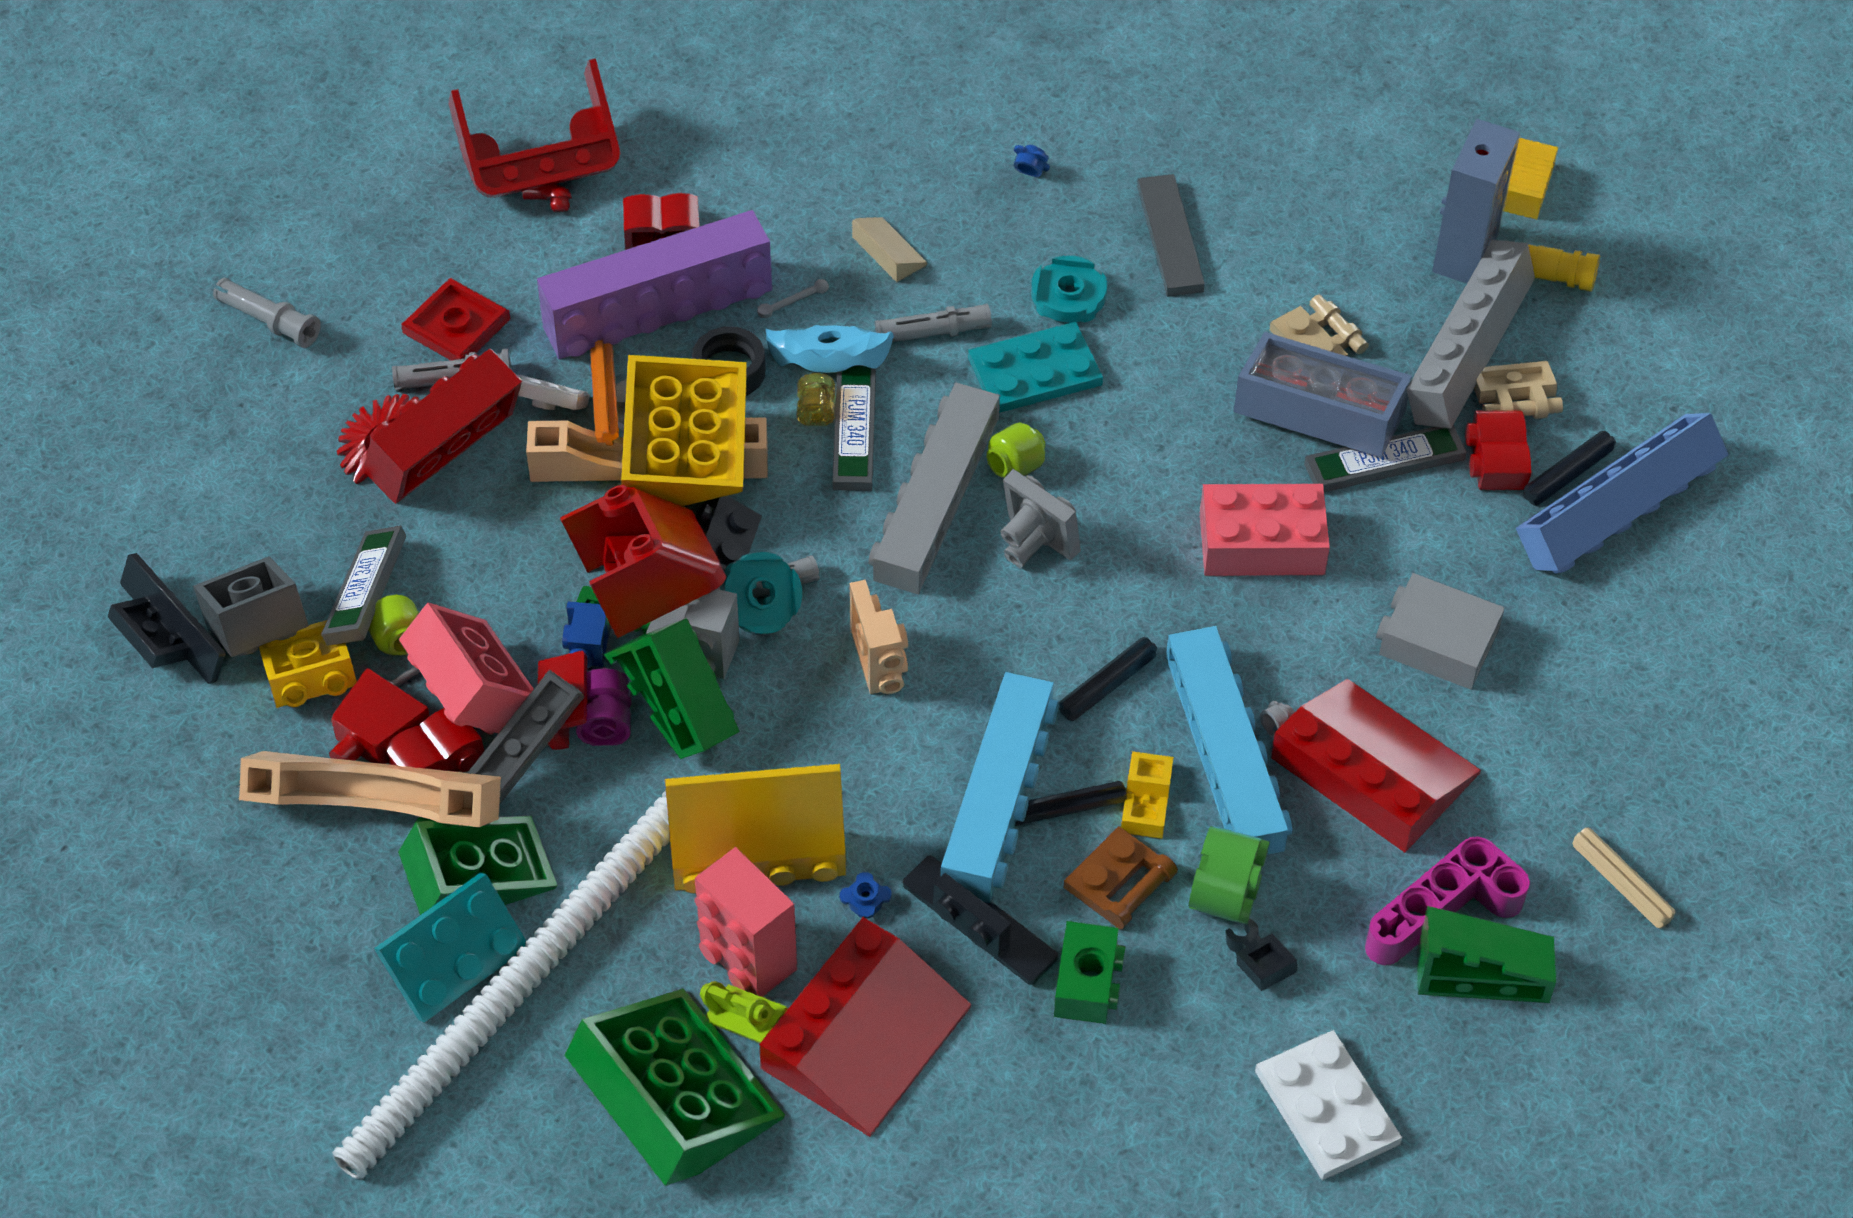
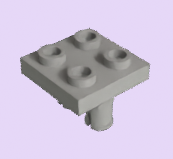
(1037, 520)

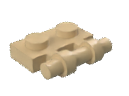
(1308, 328)
(1519, 382)

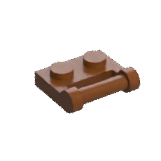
(1111, 868)

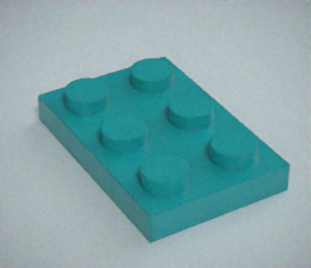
(1036, 366)
(451, 947)

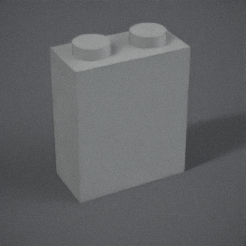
(1440, 630)

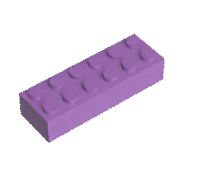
(655, 284)

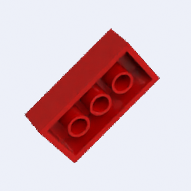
(441, 424)

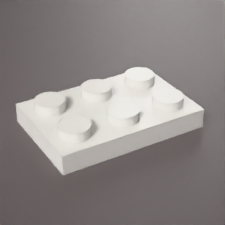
(1328, 1105)

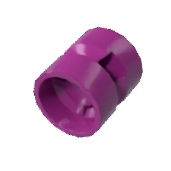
(607, 708)

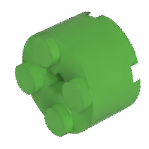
(1228, 874)

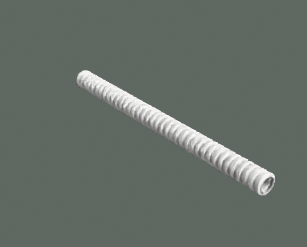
(505, 992)

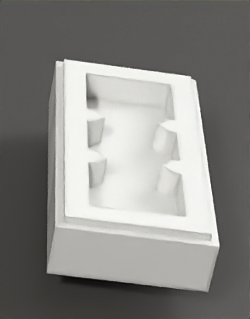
(548, 394)

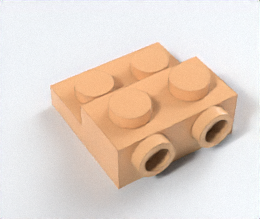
(877, 641)

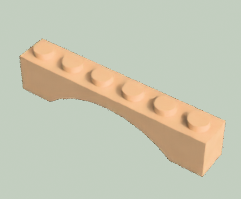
(572, 453)
(410, 790)

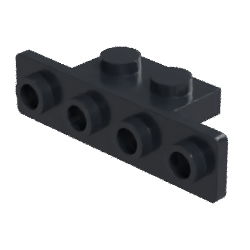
(728, 528)
(162, 625)
(981, 922)

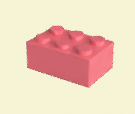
(1264, 529)
(466, 667)
(745, 924)

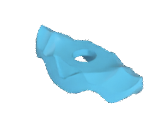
(829, 347)

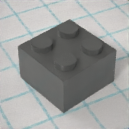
(251, 606)

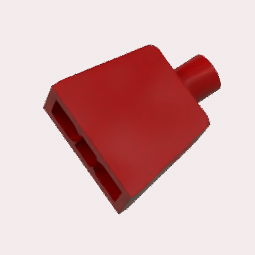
(371, 717)

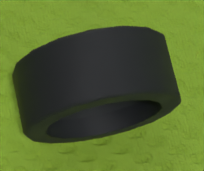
(738, 340)

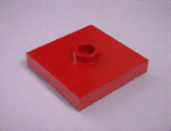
(455, 321)

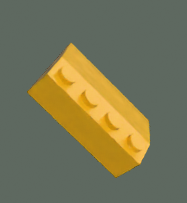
(684, 428)
(777, 818)

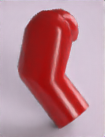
(556, 193)

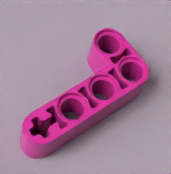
(1466, 882)

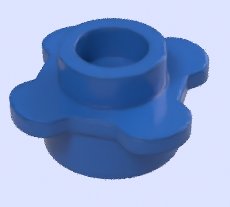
(1030, 160)
(865, 906)

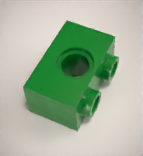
(1088, 949)

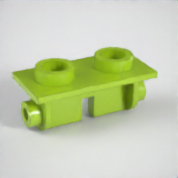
(740, 1010)

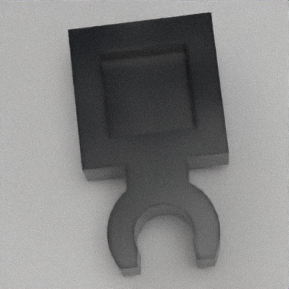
(1261, 959)

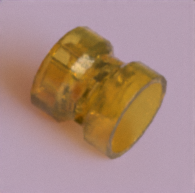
(816, 399)

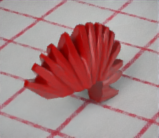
(358, 435)

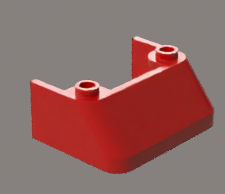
(588, 153)
(660, 568)

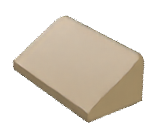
(887, 247)

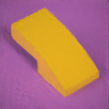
(1147, 794)

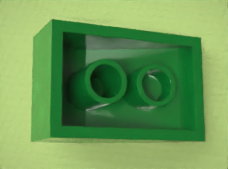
(446, 856)

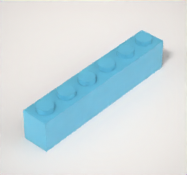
(1226, 738)
(998, 785)

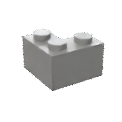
(715, 623)

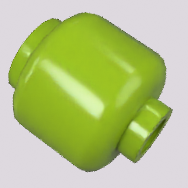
(1016, 448)
(390, 621)

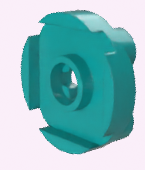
(1064, 306)
(777, 577)

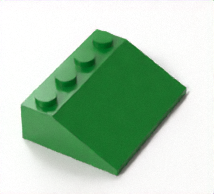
(671, 1084)

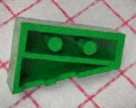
(678, 686)

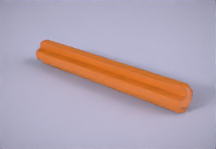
(604, 393)

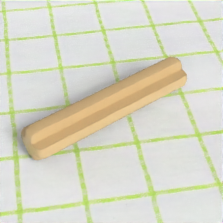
(1623, 878)

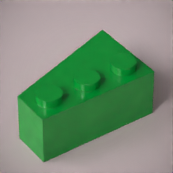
(1483, 959)

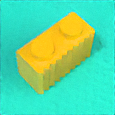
(1530, 178)

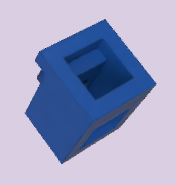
(587, 632)

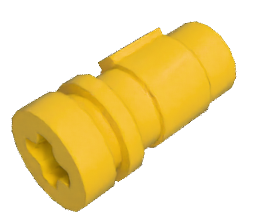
(1565, 267)

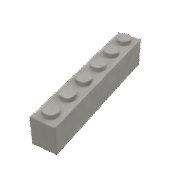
(1470, 334)
(935, 488)

